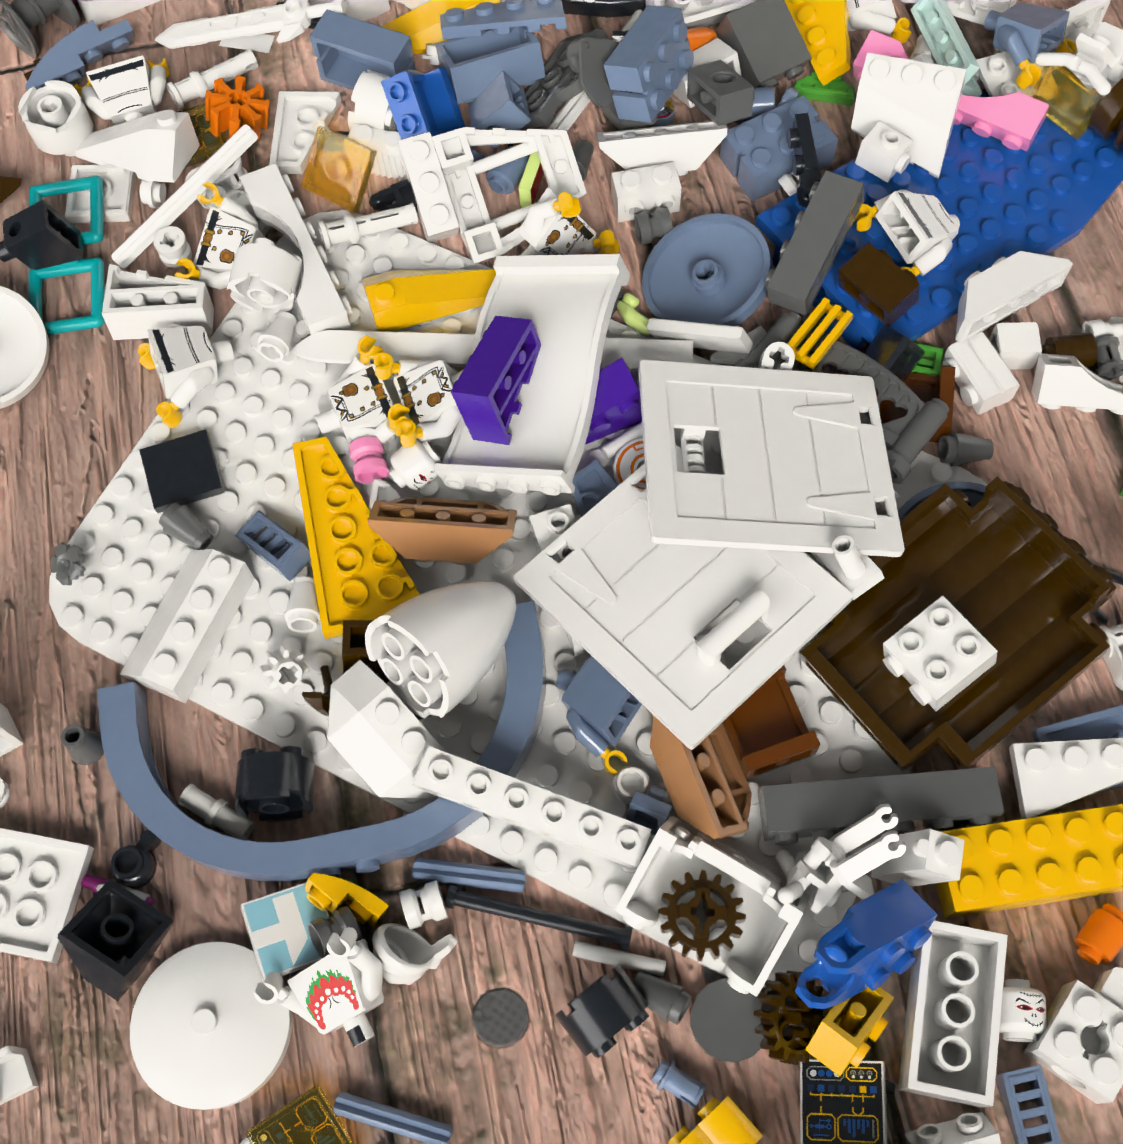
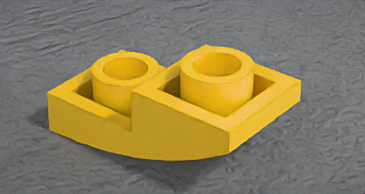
(332, 892)

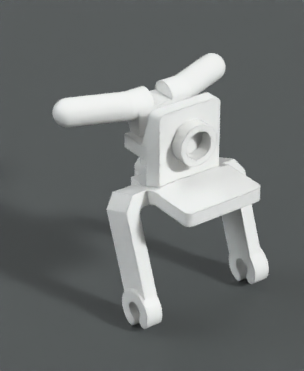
(1096, 58)
(841, 870)

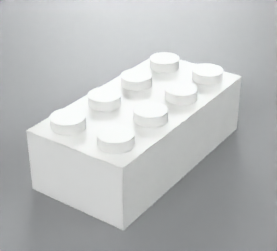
(954, 1015)

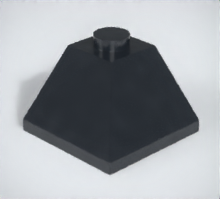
(114, 938)

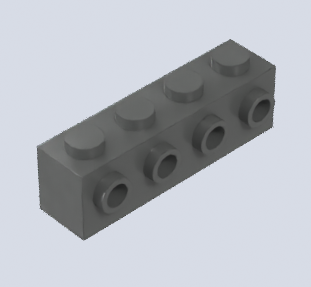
(815, 242)

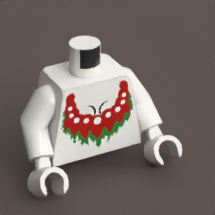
(334, 989)

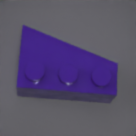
(494, 376)
(616, 401)

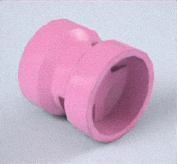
(368, 459)

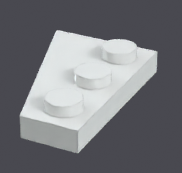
(296, 126)
(1063, 771)

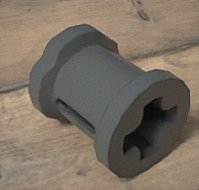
(1108, 358)

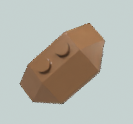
(442, 528)
(704, 781)

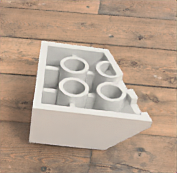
(912, 99)

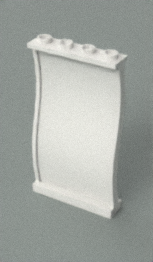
(571, 311)

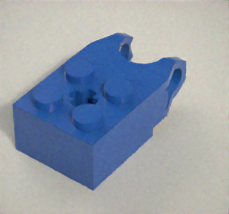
(868, 945)

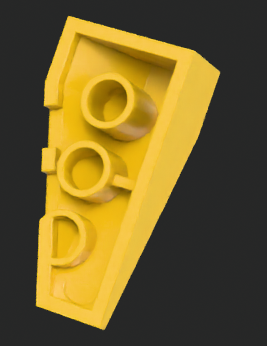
(424, 21)
(419, 296)

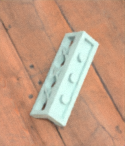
(946, 40)

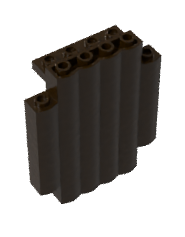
(1010, 581)

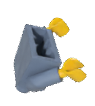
(1026, 32)
(597, 709)

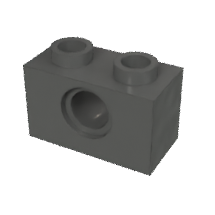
(720, 92)

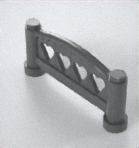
(902, 436)

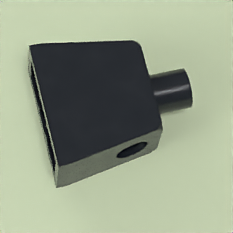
(40, 238)

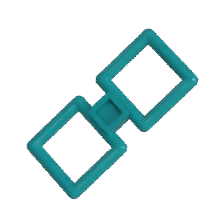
(92, 265)

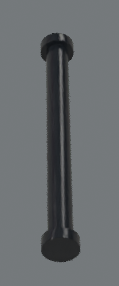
(538, 917)

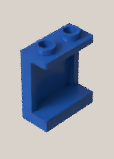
(423, 103)

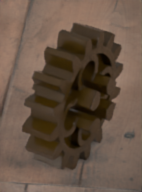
(781, 1039)

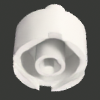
(371, 103)
(55, 117)
(264, 277)

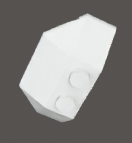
(683, 144)
(1007, 289)
(377, 733)

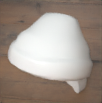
(407, 953)

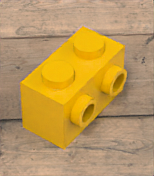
(847, 1027)

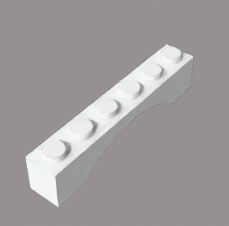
(273, 205)
(1067, 382)

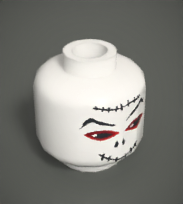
(414, 465)
(1022, 1012)

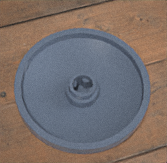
(708, 271)

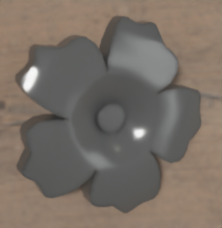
(67, 563)

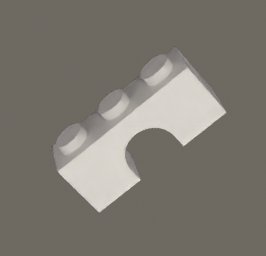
(429, 187)

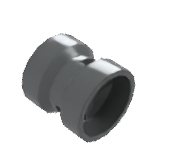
(652, 225)
(322, 929)

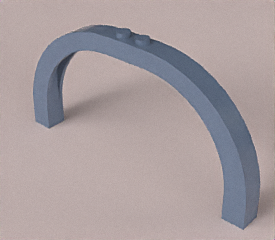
(134, 771)

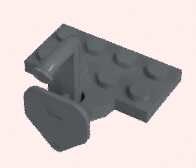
(570, 69)

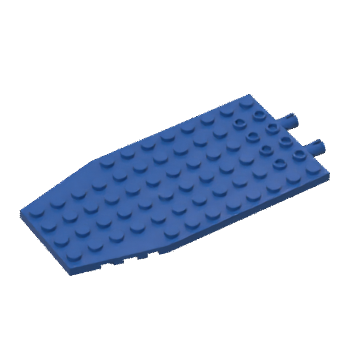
(1003, 207)

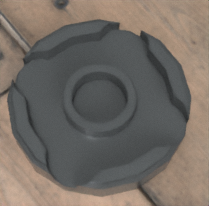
(726, 1022)

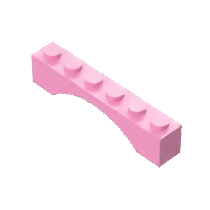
(1009, 117)

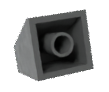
(765, 42)

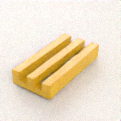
(832, 313)

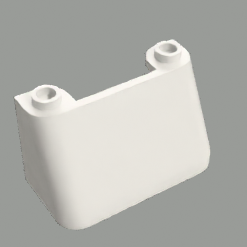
(768, 922)

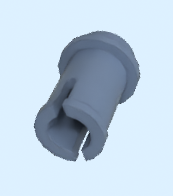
(678, 1083)

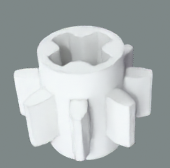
(291, 661)

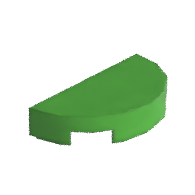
(834, 92)

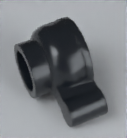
(136, 864)

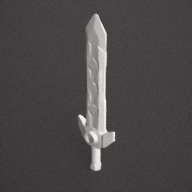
(287, 18)

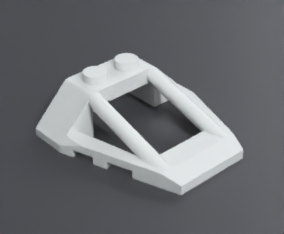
(460, 172)

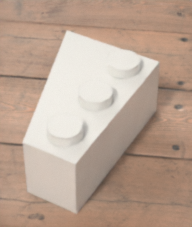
(146, 302)

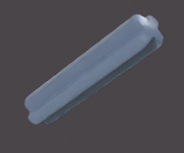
(469, 875)
(392, 1119)

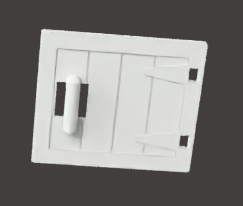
(790, 456)
(647, 602)

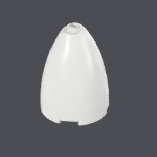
(441, 643)

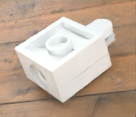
(1085, 1037)

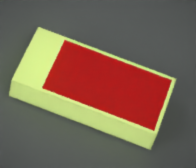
(531, 181)

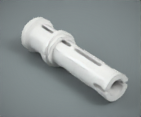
(199, 83)
(353, 228)

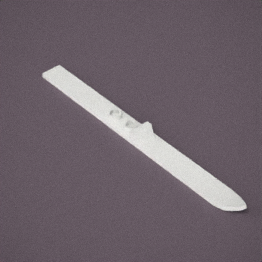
(455, 349)

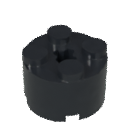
(274, 784)
(603, 1012)

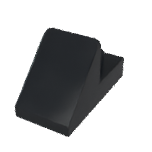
(895, 352)

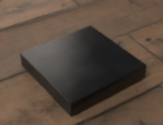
(181, 470)

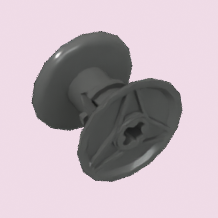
(23, 15)

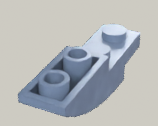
(83, 45)

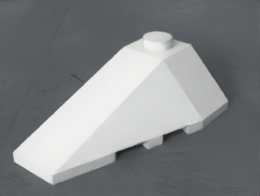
(151, 146)

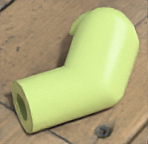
(631, 317)

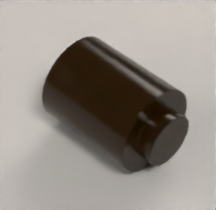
(1080, 345)

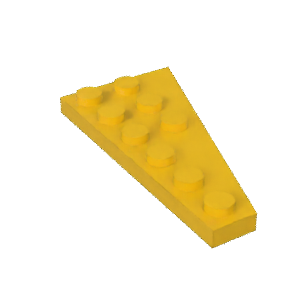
(825, 35)
(351, 564)

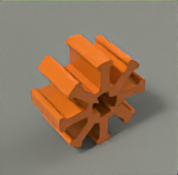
(235, 107)

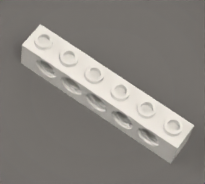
(531, 807)

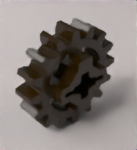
(684, 915)

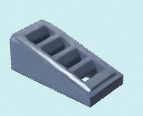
(292, 556)
(1039, 1092)

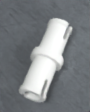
(216, 813)

